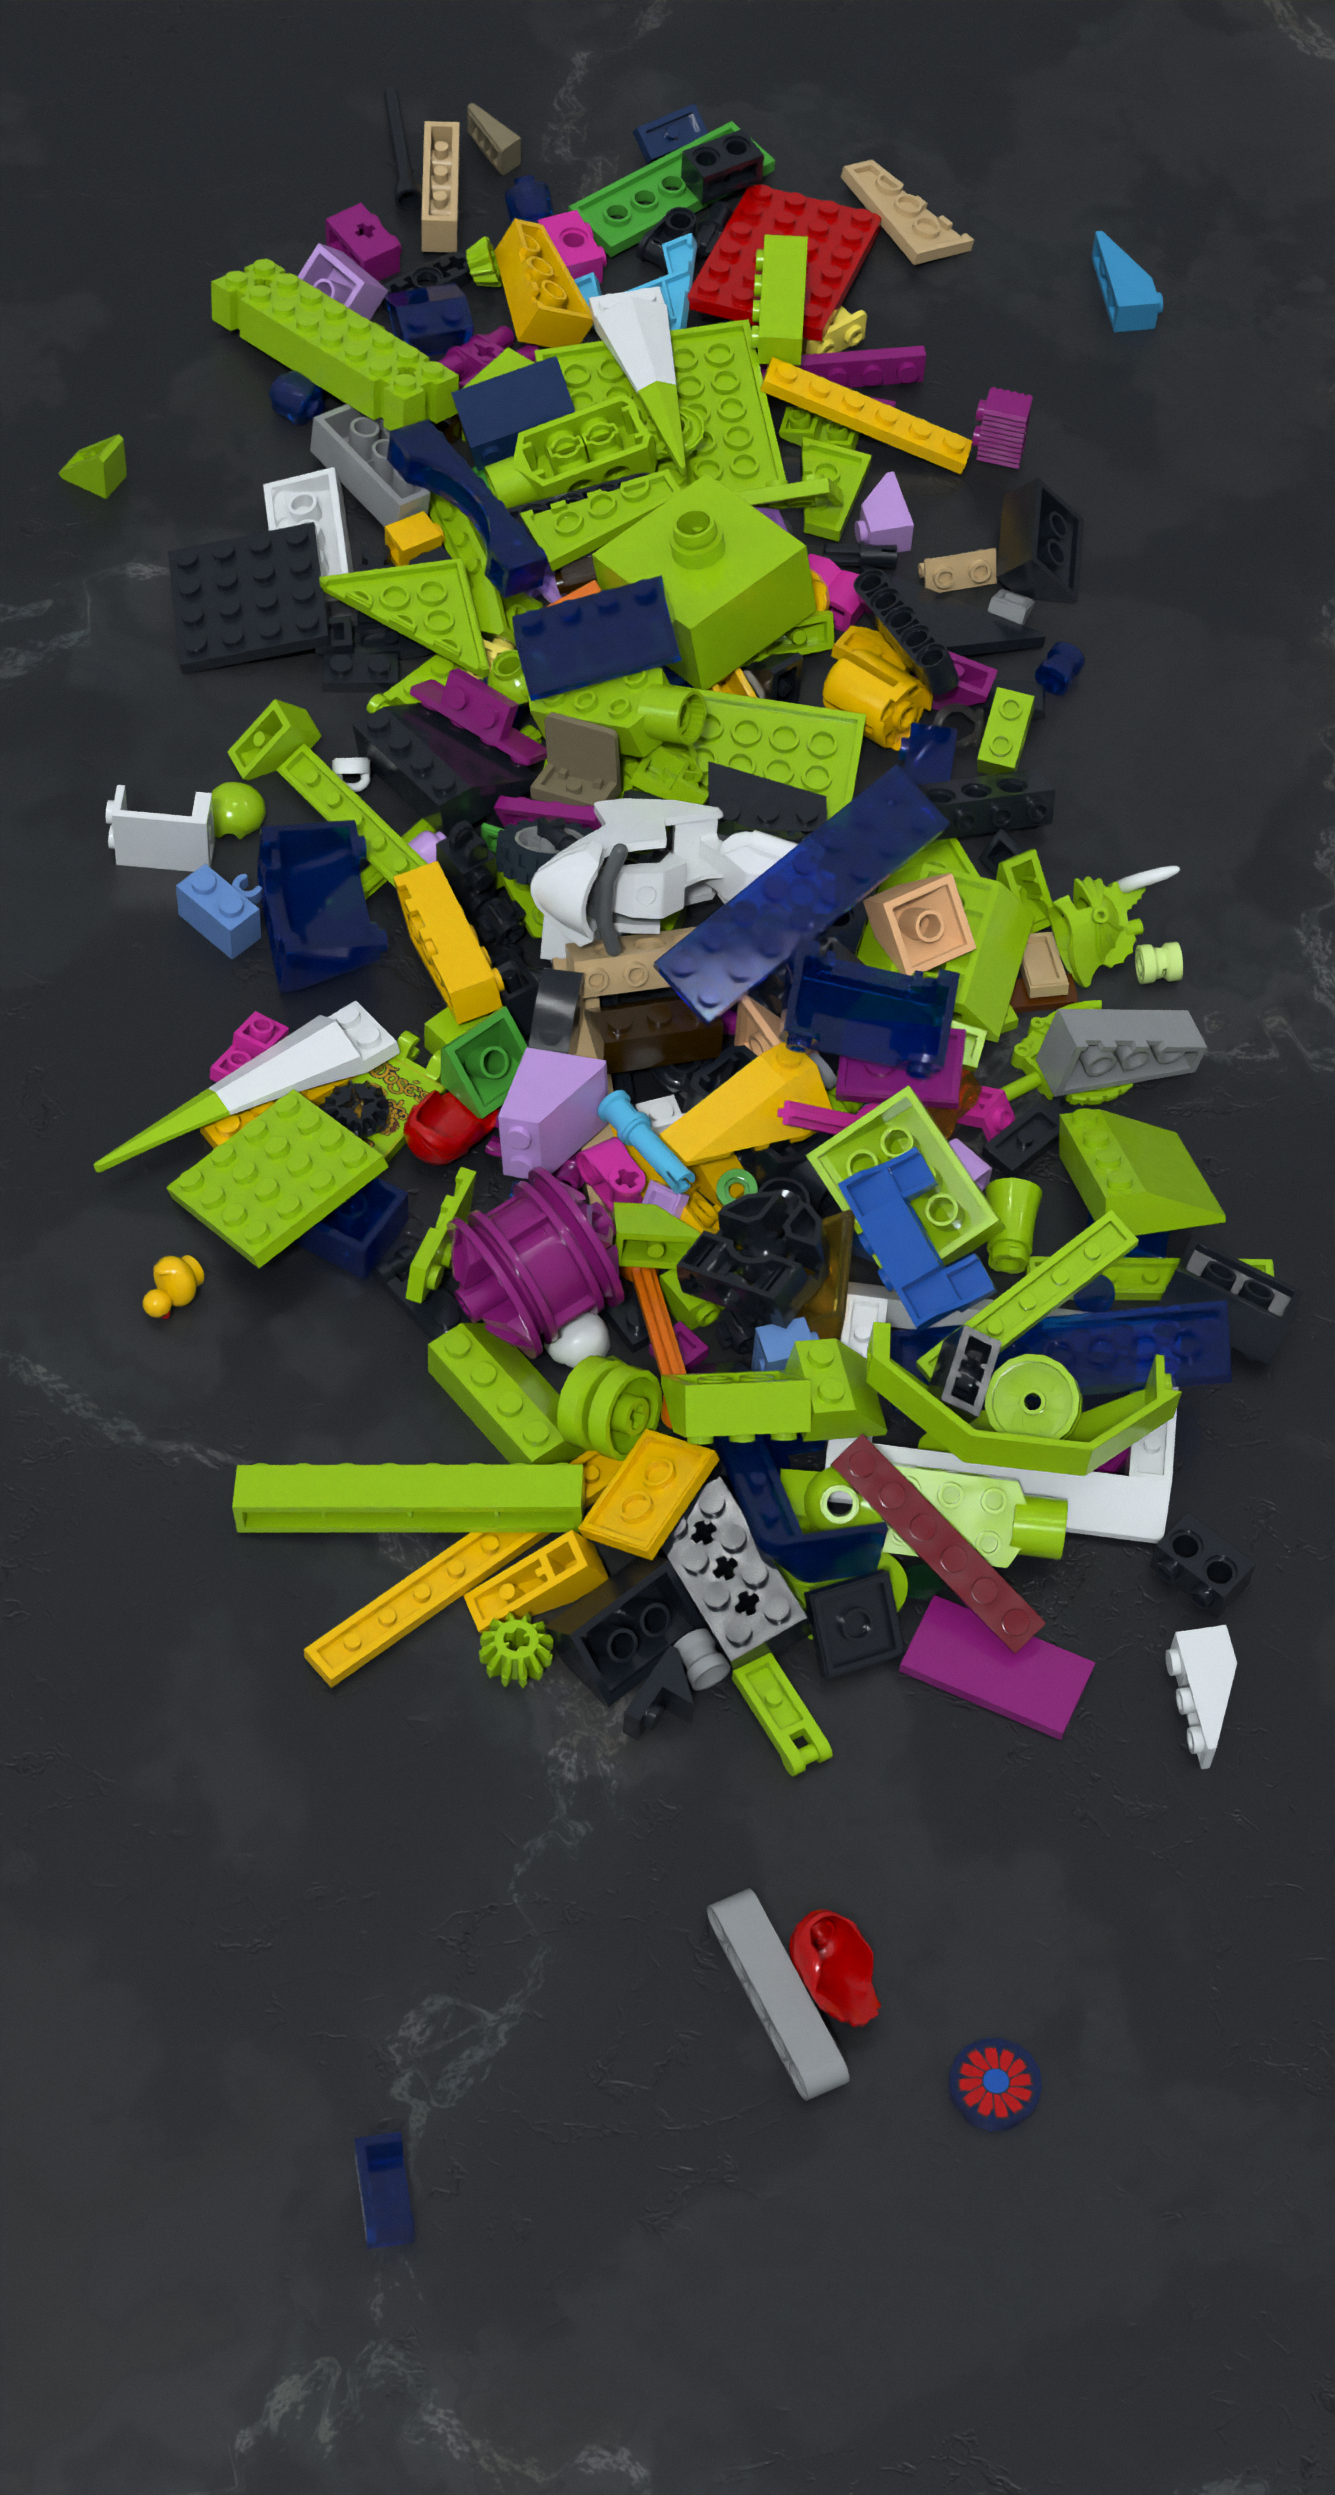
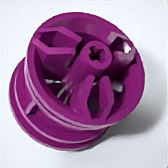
(535, 1262)

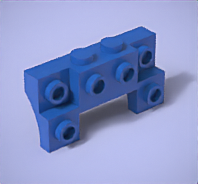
(907, 1255)

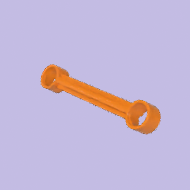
(657, 1324)

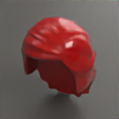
(444, 1129)
(835, 1966)

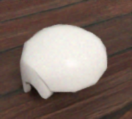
(580, 1339)

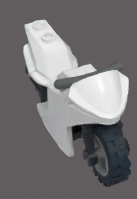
(656, 864)

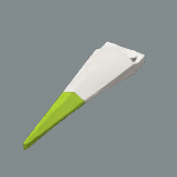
(639, 338)
(312, 1056)

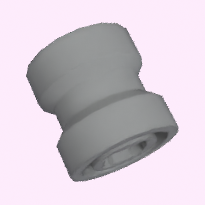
(701, 1659)

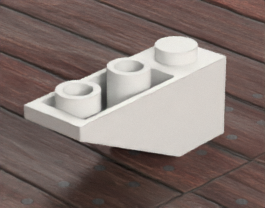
(1204, 1673)

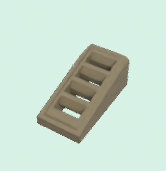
(494, 139)

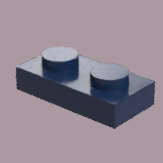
(670, 132)

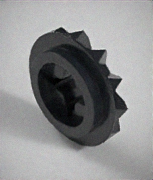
(374, 1108)

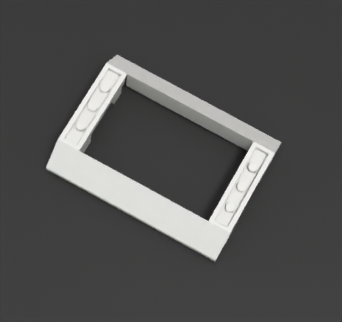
(1098, 1504)

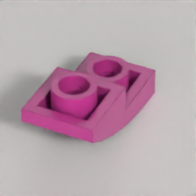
(249, 1041)

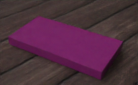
(966, 1659)

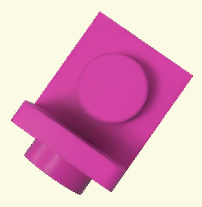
(990, 1112)

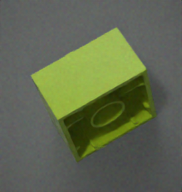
(727, 571)

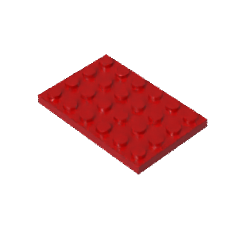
(835, 252)

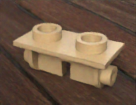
(959, 570)

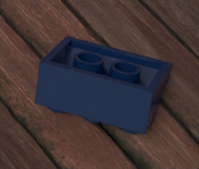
(509, 404)

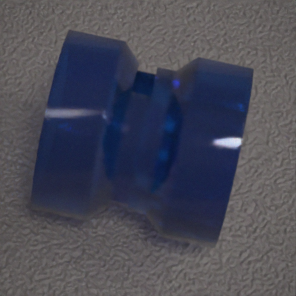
(1059, 668)

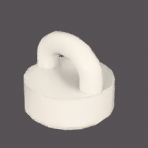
(351, 766)

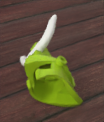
(1097, 923)

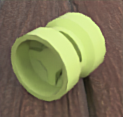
(1159, 963)

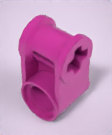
(611, 1173)

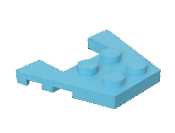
(674, 287)

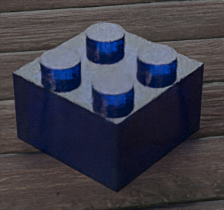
(360, 1228)

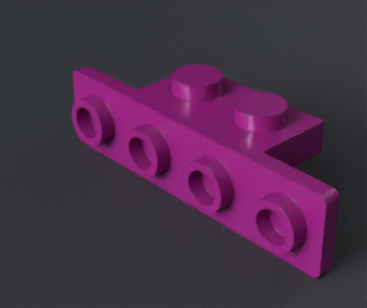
(482, 711)

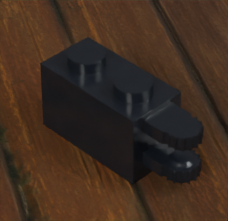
(468, 867)

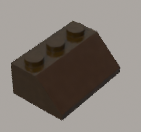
(651, 1034)

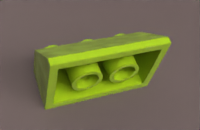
(738, 1405)

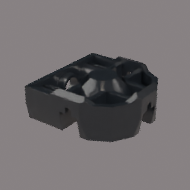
(778, 1283)

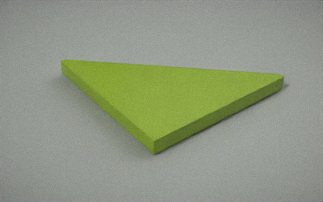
(423, 603)

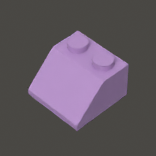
(343, 280)

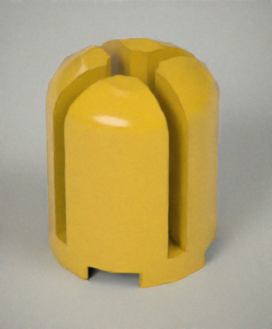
(880, 690)

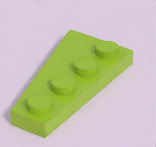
(588, 524)

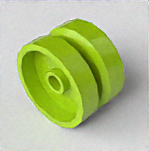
(1040, 1377)
(608, 1406)

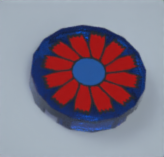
(995, 2084)

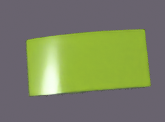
(801, 422)

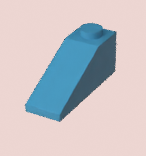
(1125, 287)

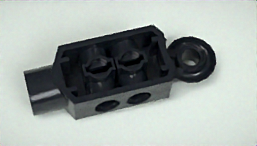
(781, 1159)

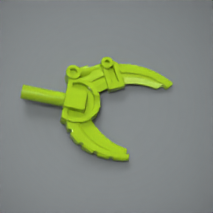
(1025, 1056)

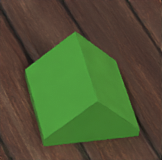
(483, 1062)

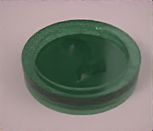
(922, 1582)

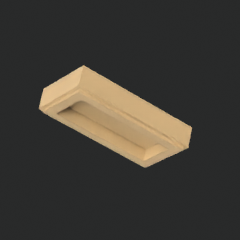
(1043, 967)

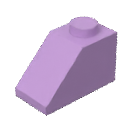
(885, 516)

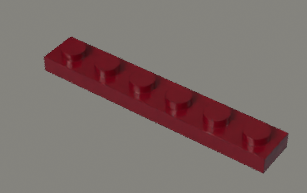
(938, 1544)

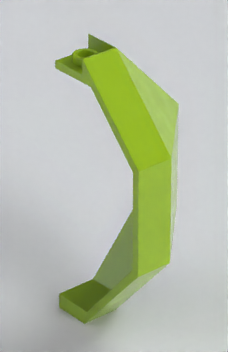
(1097, 1438)

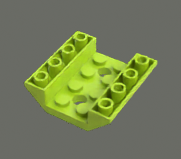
(1000, 933)

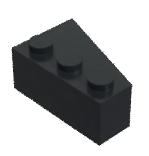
(763, 802)

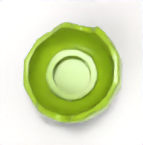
(237, 809)

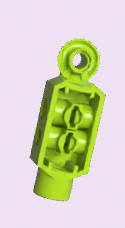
(585, 450)
(636, 706)
(981, 1508)

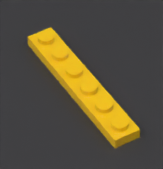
(866, 415)

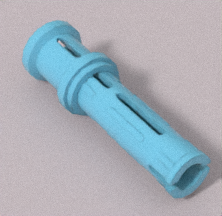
(635, 1130)

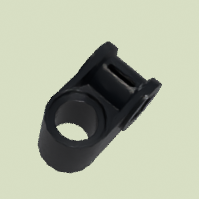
(673, 225)

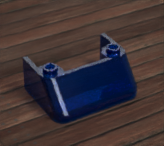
(808, 1557)

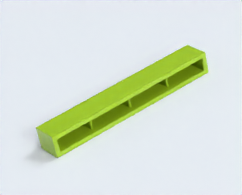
(408, 1498)

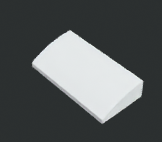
(315, 499)

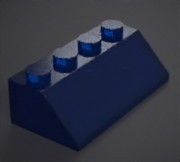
(596, 638)

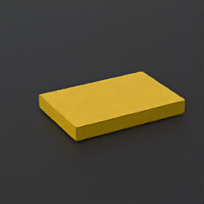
(648, 1494)

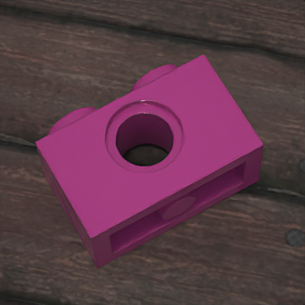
(575, 244)

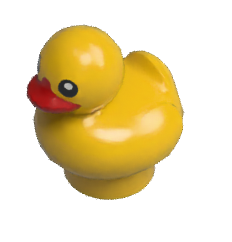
(175, 1283)

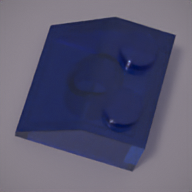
(431, 318)

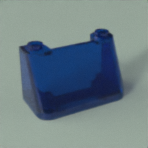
(315, 902)
(866, 1011)

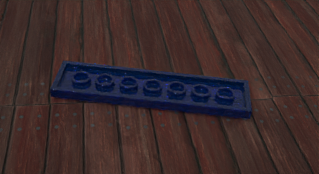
(801, 895)
(1109, 1347)

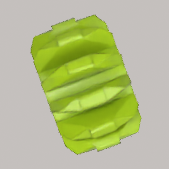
(532, 1649)

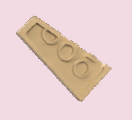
(904, 215)

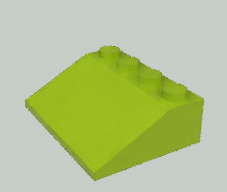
(1135, 1172)
(952, 1213)

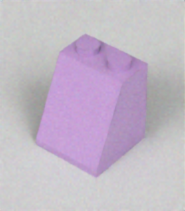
(550, 1110)

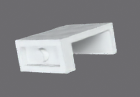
(161, 839)

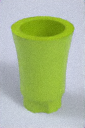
(1017, 1206)

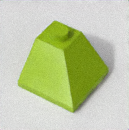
(496, 612)

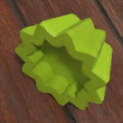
(483, 264)

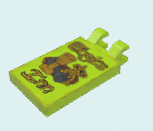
(403, 1085)

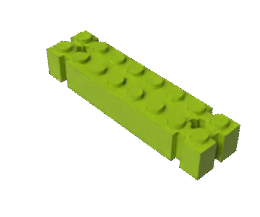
(333, 346)

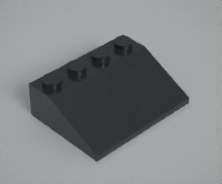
(437, 765)

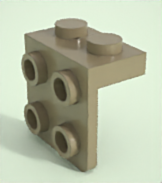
(580, 763)

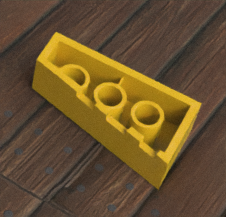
(540, 289)
(448, 943)

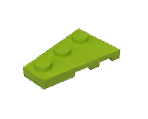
(847, 470)

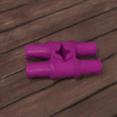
(481, 351)

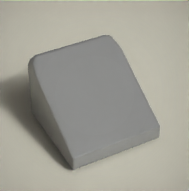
(1011, 606)

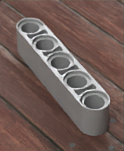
(778, 1994)

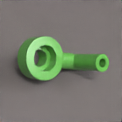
(731, 1177)

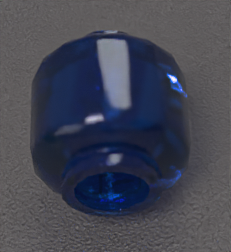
(528, 200)
(296, 398)

